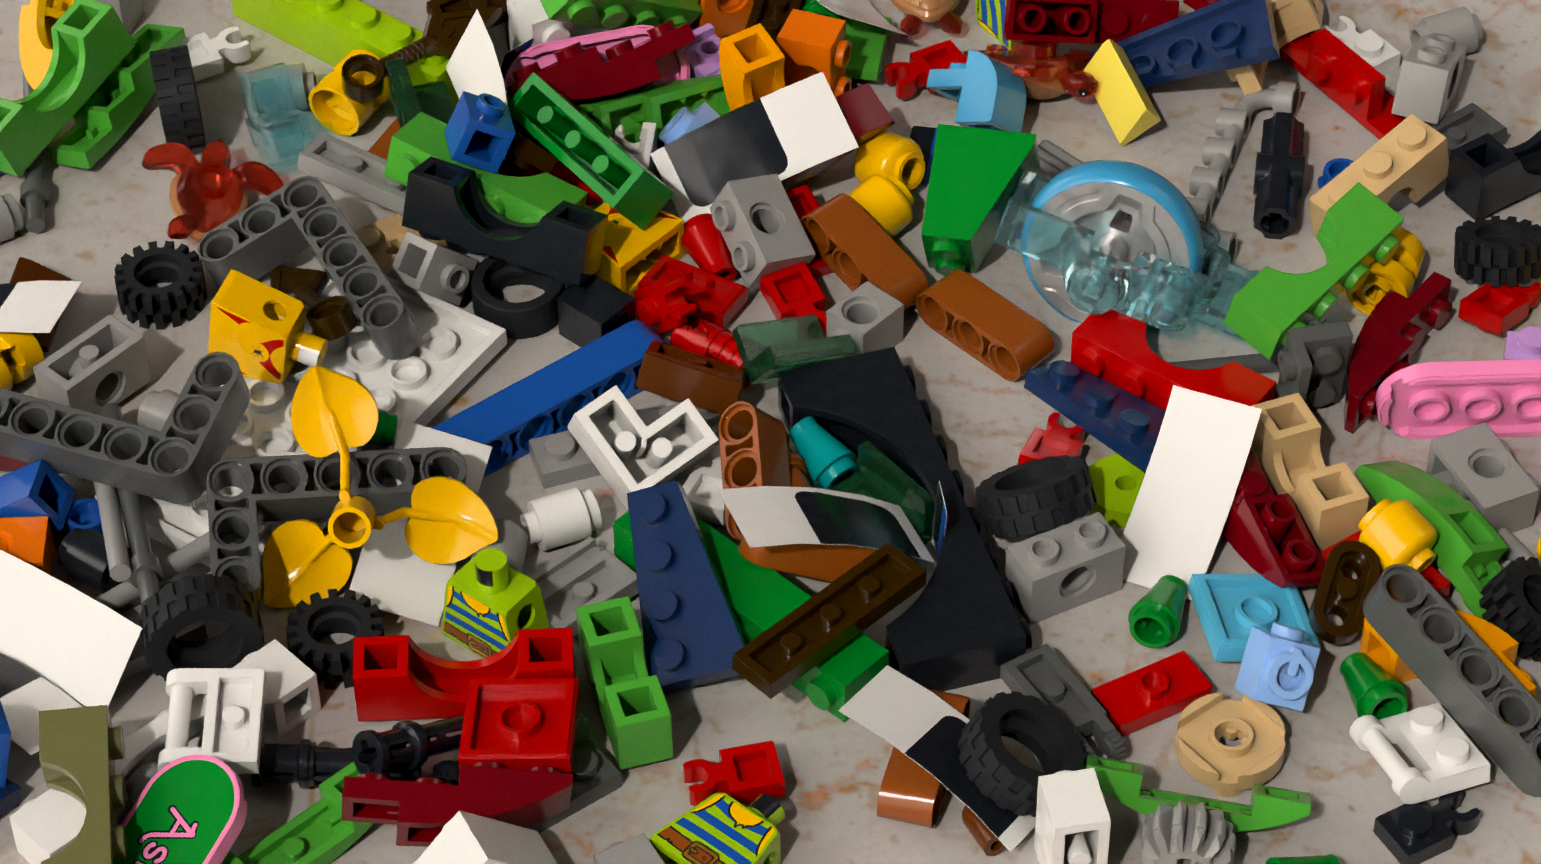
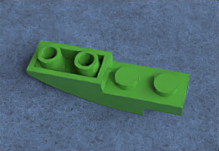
(1466, 541)

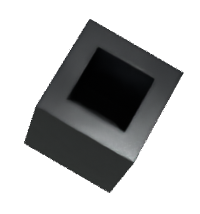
(592, 310)

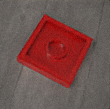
(520, 722)

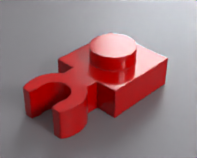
(915, 73)
(794, 293)
(663, 305)
(1499, 307)
(1053, 442)
(741, 773)

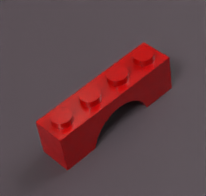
(1117, 352)
(404, 682)

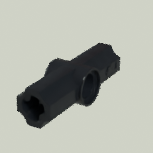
(1279, 175)

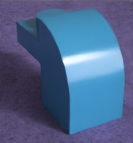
(985, 90)

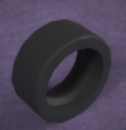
(521, 318)

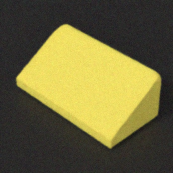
(1121, 93)

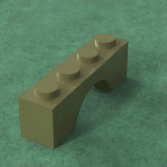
(79, 759)

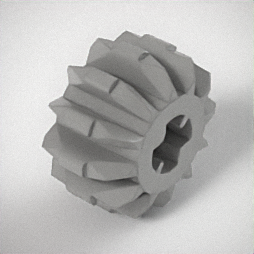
(1186, 836)

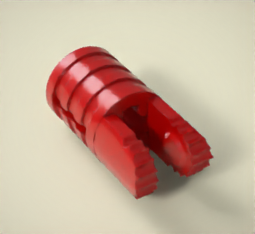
(708, 340)

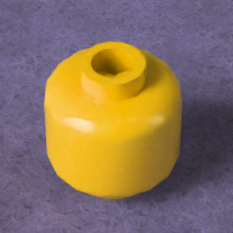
(890, 155)
(886, 202)
(1399, 534)

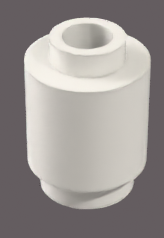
(561, 518)

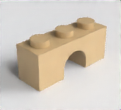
(1405, 160)
(1292, 461)

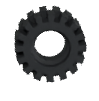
(1498, 251)
(160, 303)
(1515, 604)
(326, 618)

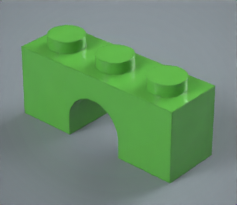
(625, 693)

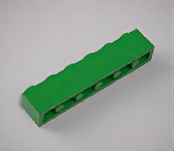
(765, 597)

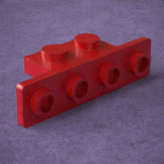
(1344, 79)

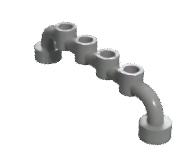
(1222, 152)

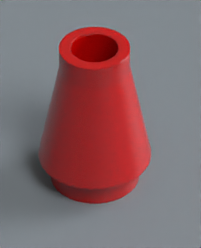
(707, 246)

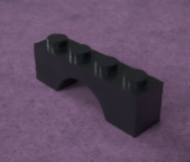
(1490, 176)
(449, 206)

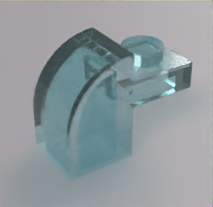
(273, 119)

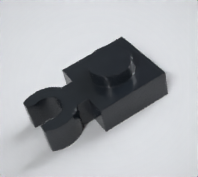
(1422, 831)

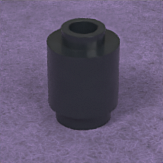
(85, 558)

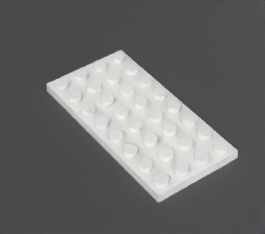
(416, 388)

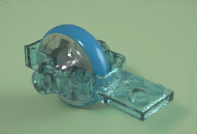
(1111, 213)

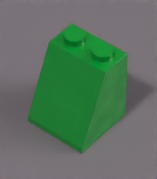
(968, 191)

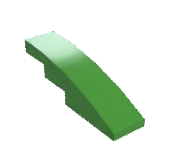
(115, 102)
(654, 104)

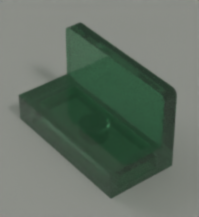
(411, 100)
(787, 345)
(887, 482)

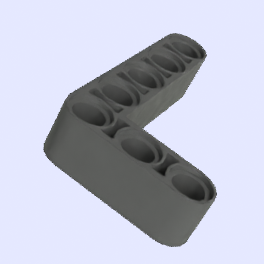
(303, 218)
(114, 441)
(310, 498)
(1446, 664)

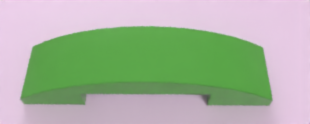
(1267, 806)
(311, 836)

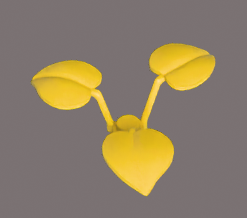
(299, 559)

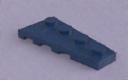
(1204, 42)
(1100, 408)
(681, 595)

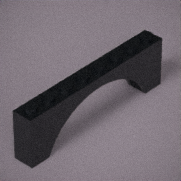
(965, 615)

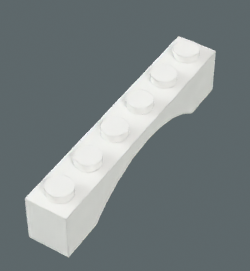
(55, 818)

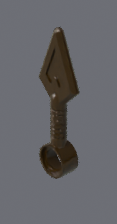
(439, 38)
(327, 317)

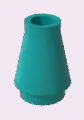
(824, 455)

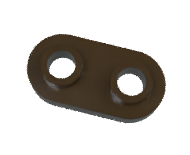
(1343, 595)

